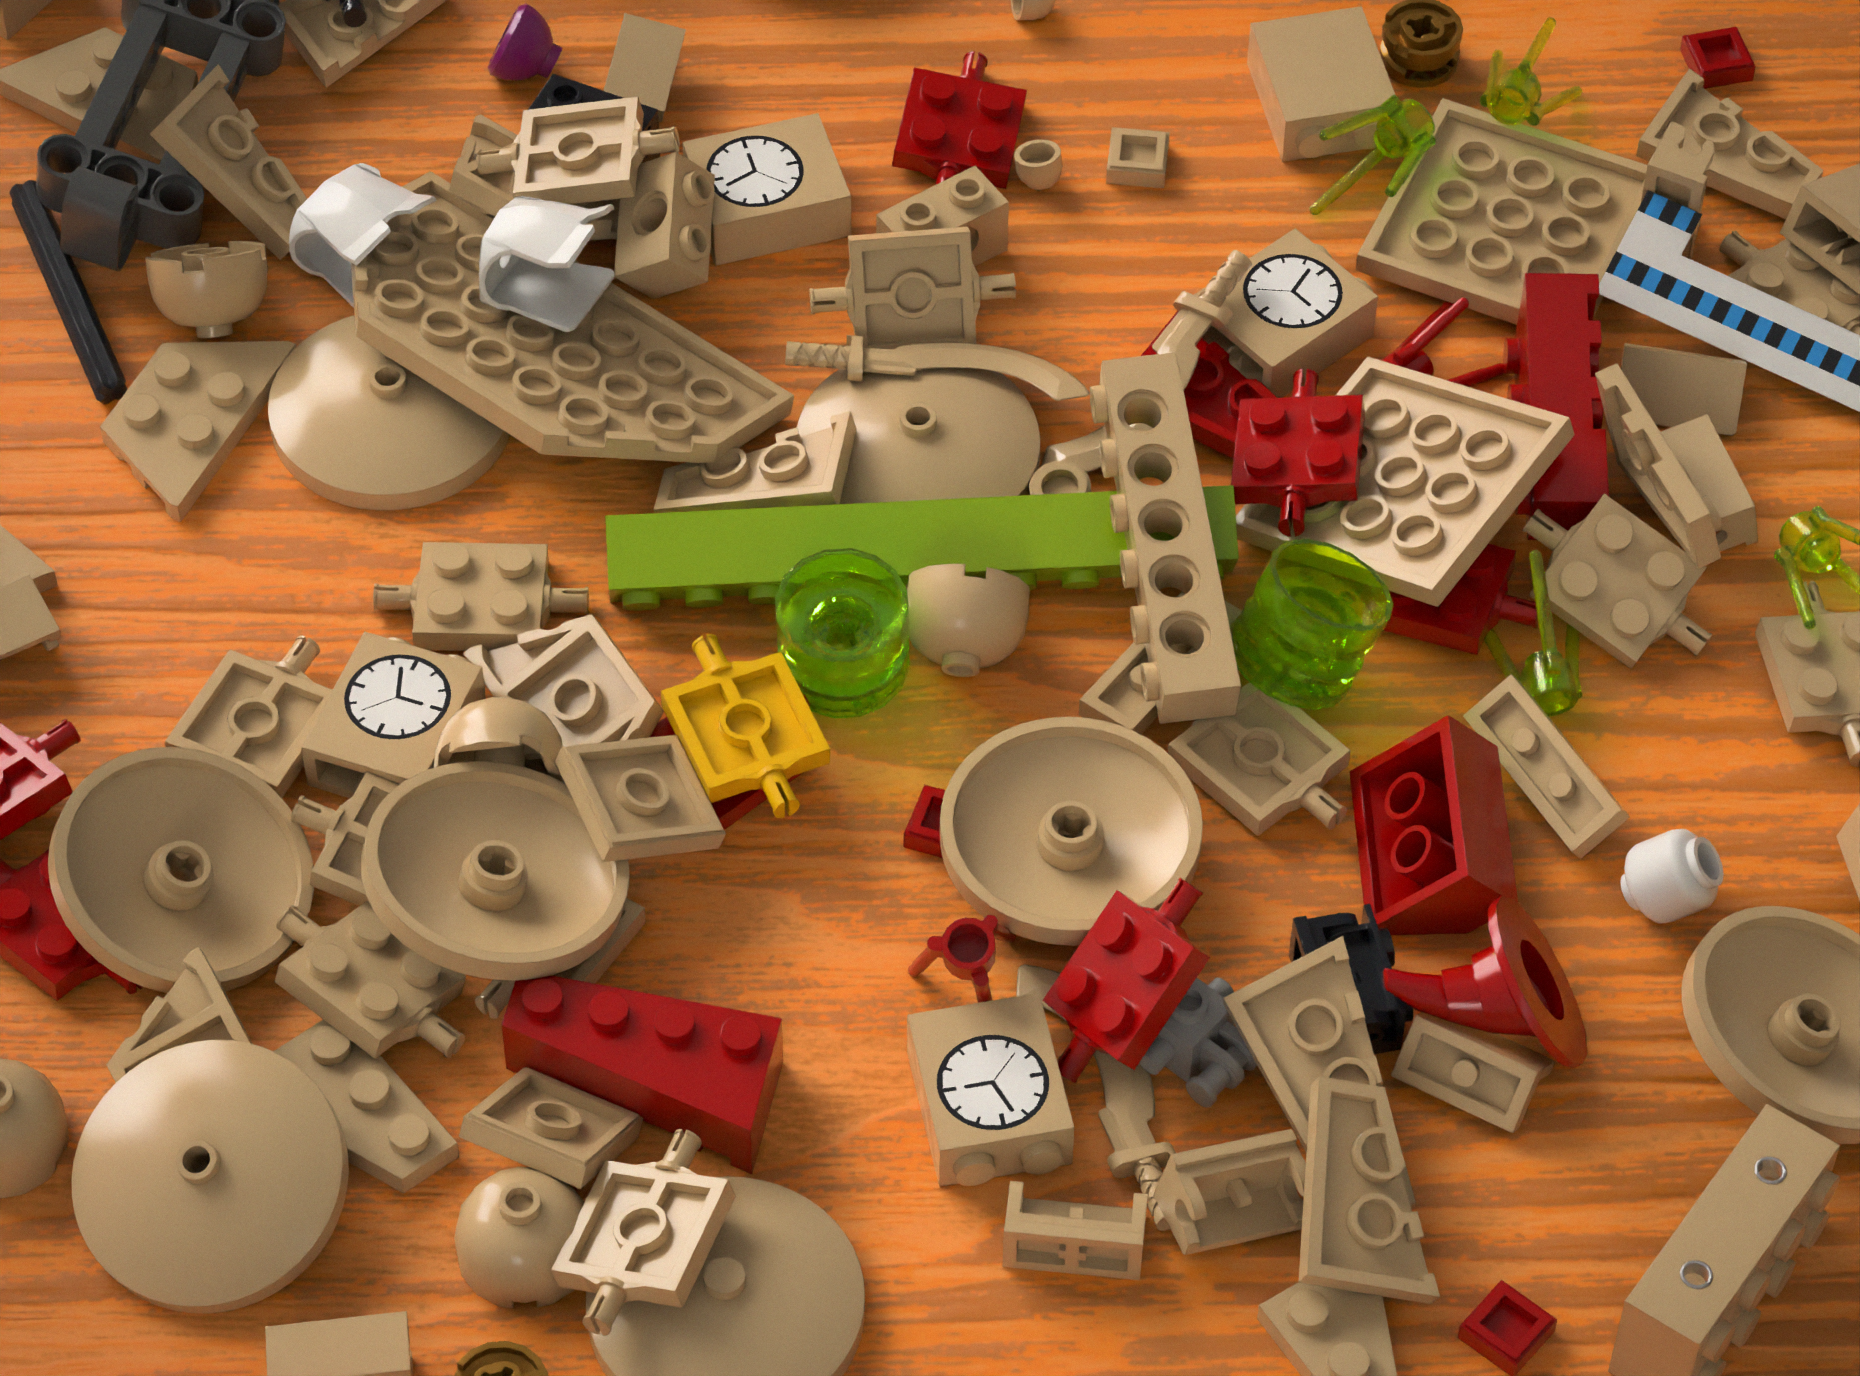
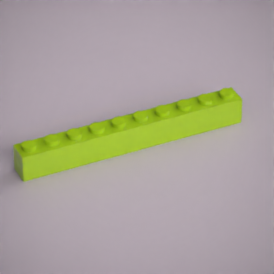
(750, 550)

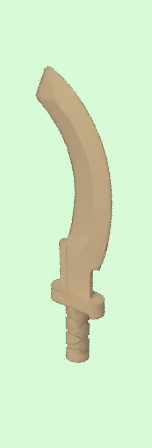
(1180, 336)
(915, 357)
(1127, 1110)

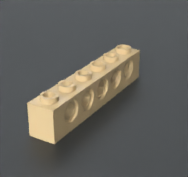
(1152, 393)

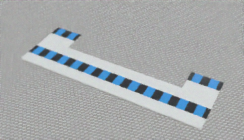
(1724, 312)

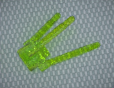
(1517, 91)
(1402, 131)
(1813, 544)
(1546, 673)

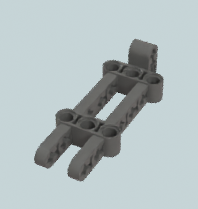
(116, 197)

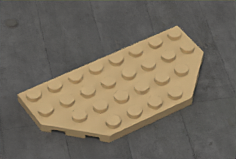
(608, 389)

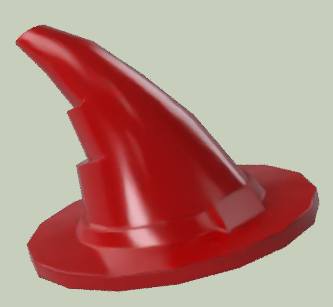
(1505, 990)

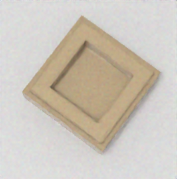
(1137, 157)

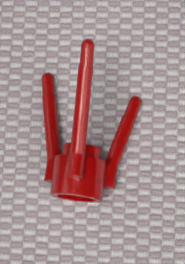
(1410, 352)
(967, 951)

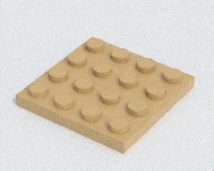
(1499, 207)
(1433, 481)

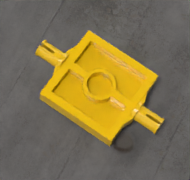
(745, 726)

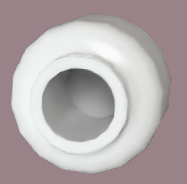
(1671, 875)

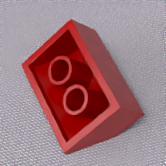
(1433, 832)

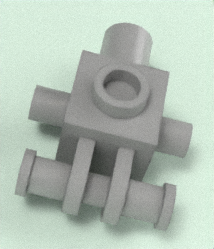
(1201, 1044)

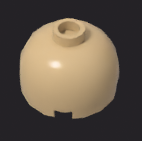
(208, 284)
(966, 619)
(502, 733)
(30, 1128)
(513, 1234)

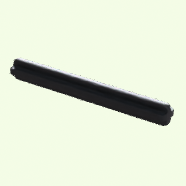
(69, 294)

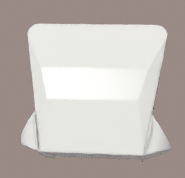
(347, 222)
(536, 264)

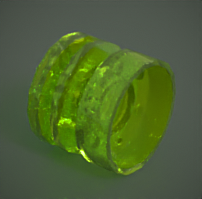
(1310, 623)
(844, 631)

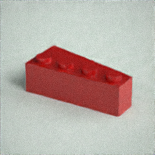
(1555, 371)
(653, 1056)

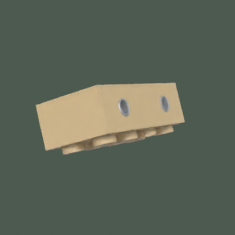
(1729, 1252)

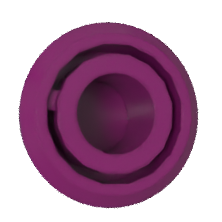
(524, 47)

